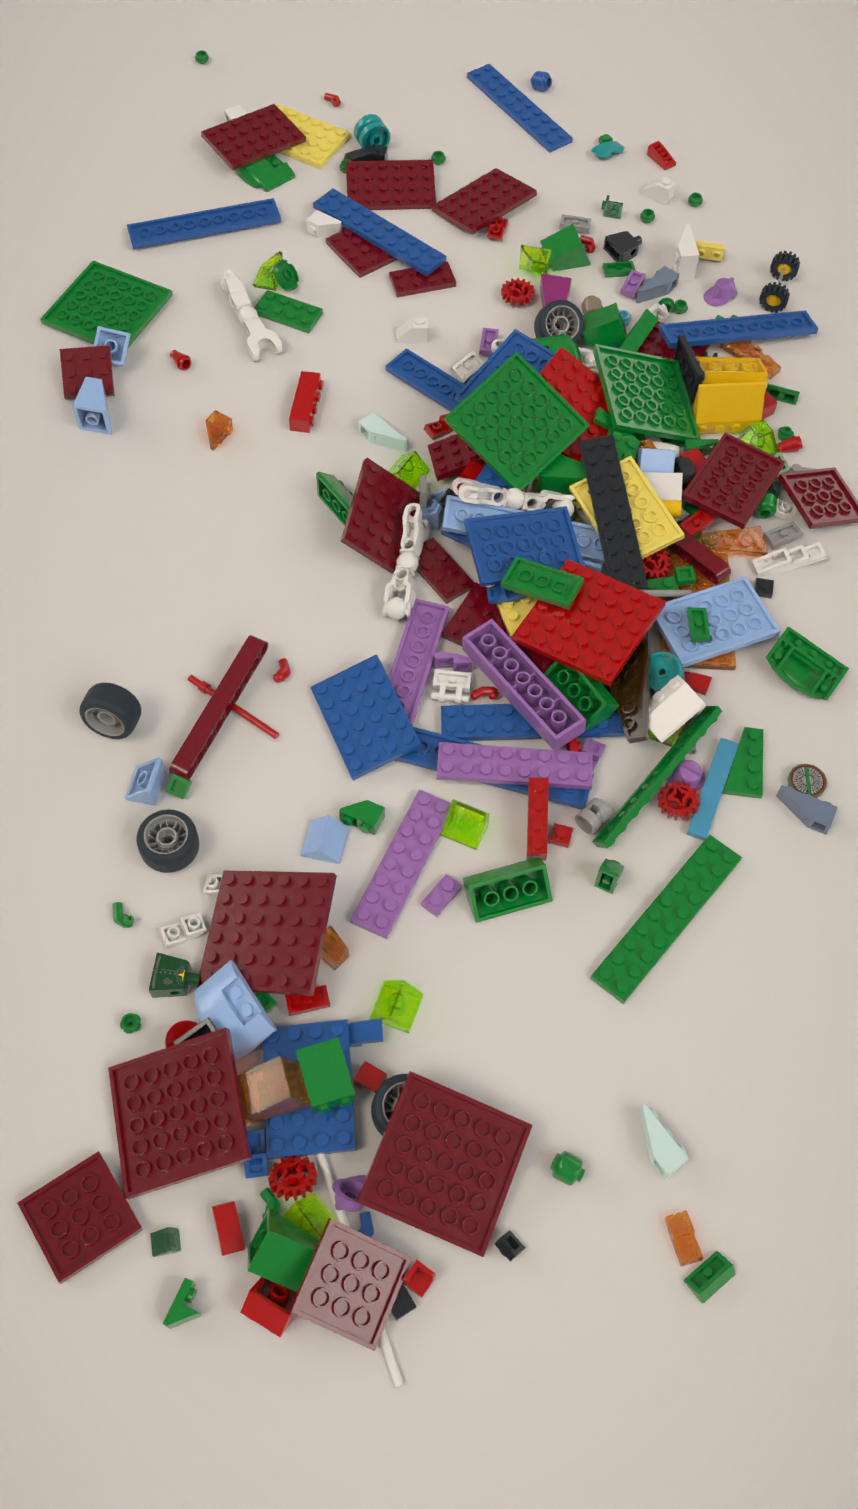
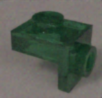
(611, 208)

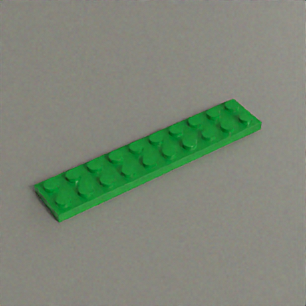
(665, 919)

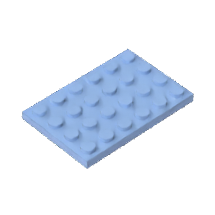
(734, 621)

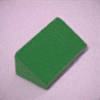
(783, 394)
(710, 1276)

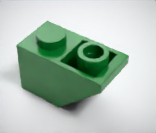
(363, 815)

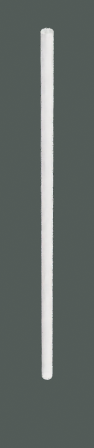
(342, 1218)

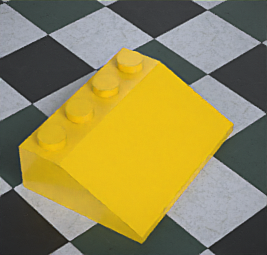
(732, 370)
(728, 406)

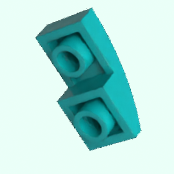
(607, 148)

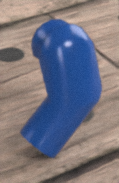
(366, 1223)

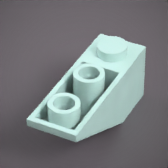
(379, 432)
(661, 1147)

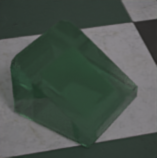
(775, 489)
(165, 1241)

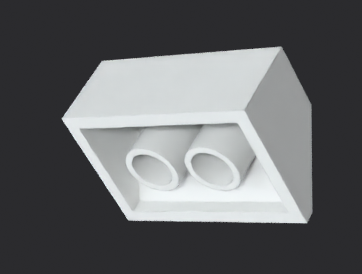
(672, 708)

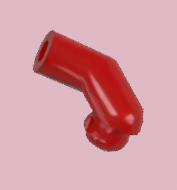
(284, 671)
(484, 690)

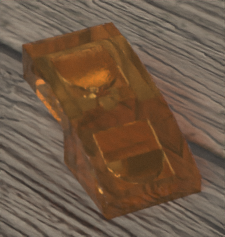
(683, 1238)

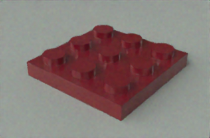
(86, 362)
(451, 456)

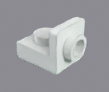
(659, 311)

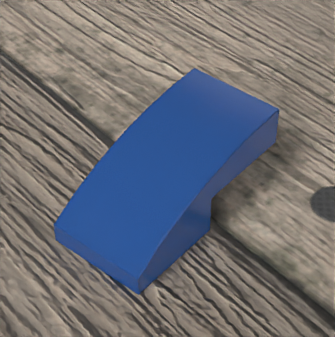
(500, 595)
(365, 1032)
(258, 1165)

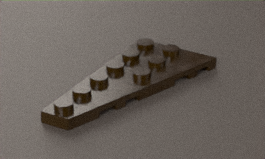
(632, 693)

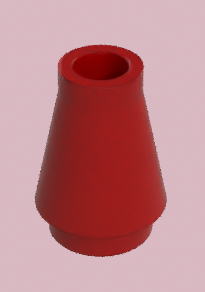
(181, 360)
(791, 444)

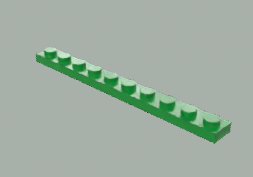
(656, 777)

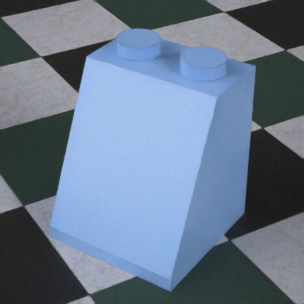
(92, 407)

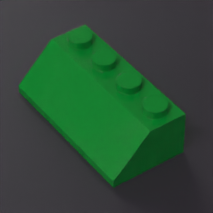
(334, 495)
(583, 693)
(508, 889)

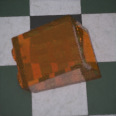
(273, 1089)

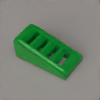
(702, 444)

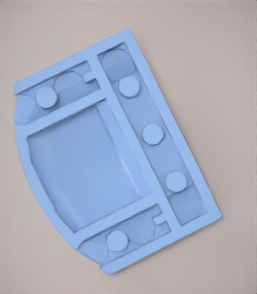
(233, 1005)

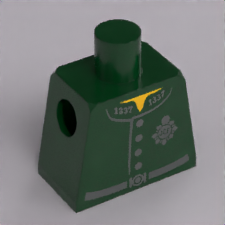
(171, 977)

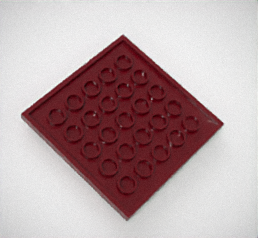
(270, 929)
(178, 1113)
(445, 1164)

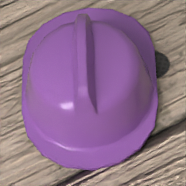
(721, 292)
(689, 772)
(347, 1192)

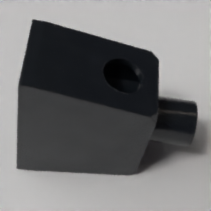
(622, 246)

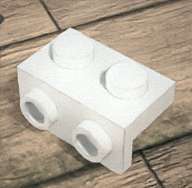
(467, 367)

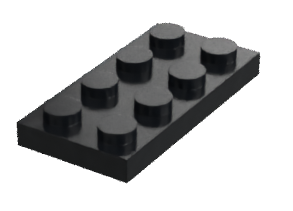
(689, 366)

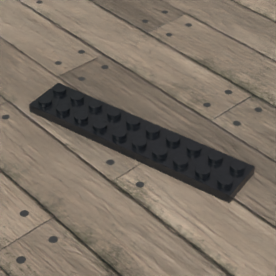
(612, 511)

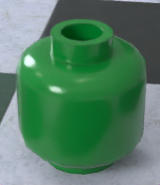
(767, 507)
(567, 1168)

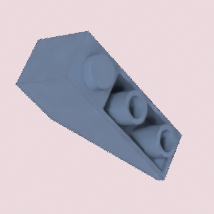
(659, 285)
(809, 810)

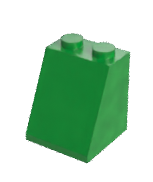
(566, 249)
(604, 327)
(560, 475)
(326, 1075)
(280, 1251)

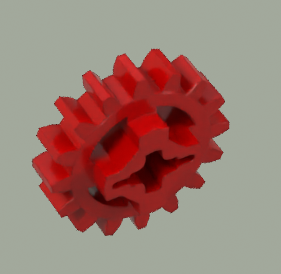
(517, 292)
(654, 562)
(678, 800)
(292, 1177)

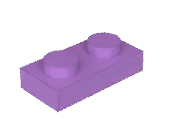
(632, 283)
(487, 338)
(441, 895)

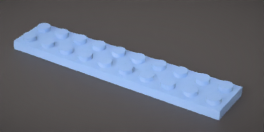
(457, 511)

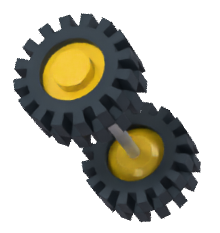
(776, 296)

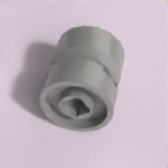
(593, 815)

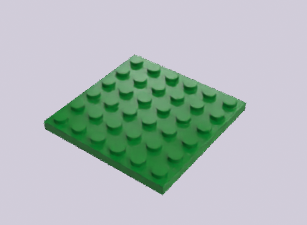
(107, 300)
(645, 393)
(516, 422)

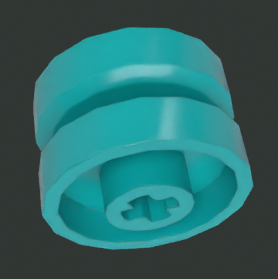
(371, 131)
(662, 664)

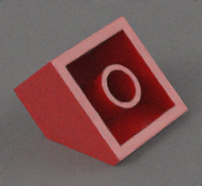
(269, 1306)

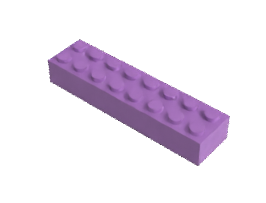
(523, 685)

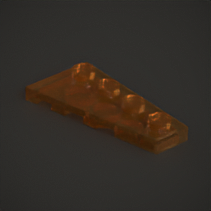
(746, 349)
(736, 541)

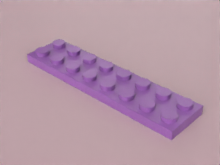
(416, 653)
(514, 765)
(401, 865)

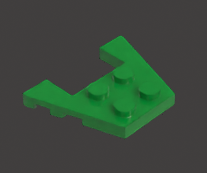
(625, 442)

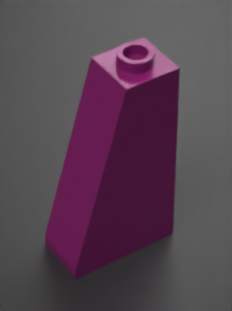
(554, 288)

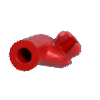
(334, 99)
(590, 245)

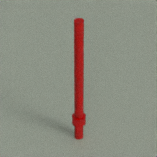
(205, 687)

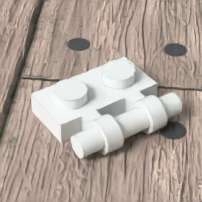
(451, 681)

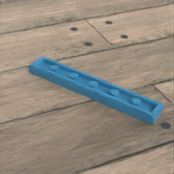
(713, 789)

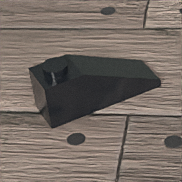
(368, 153)

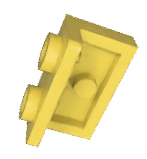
(710, 251)

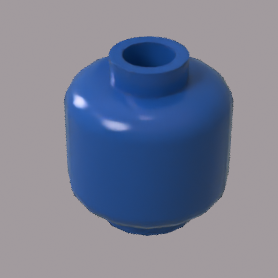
(541, 81)

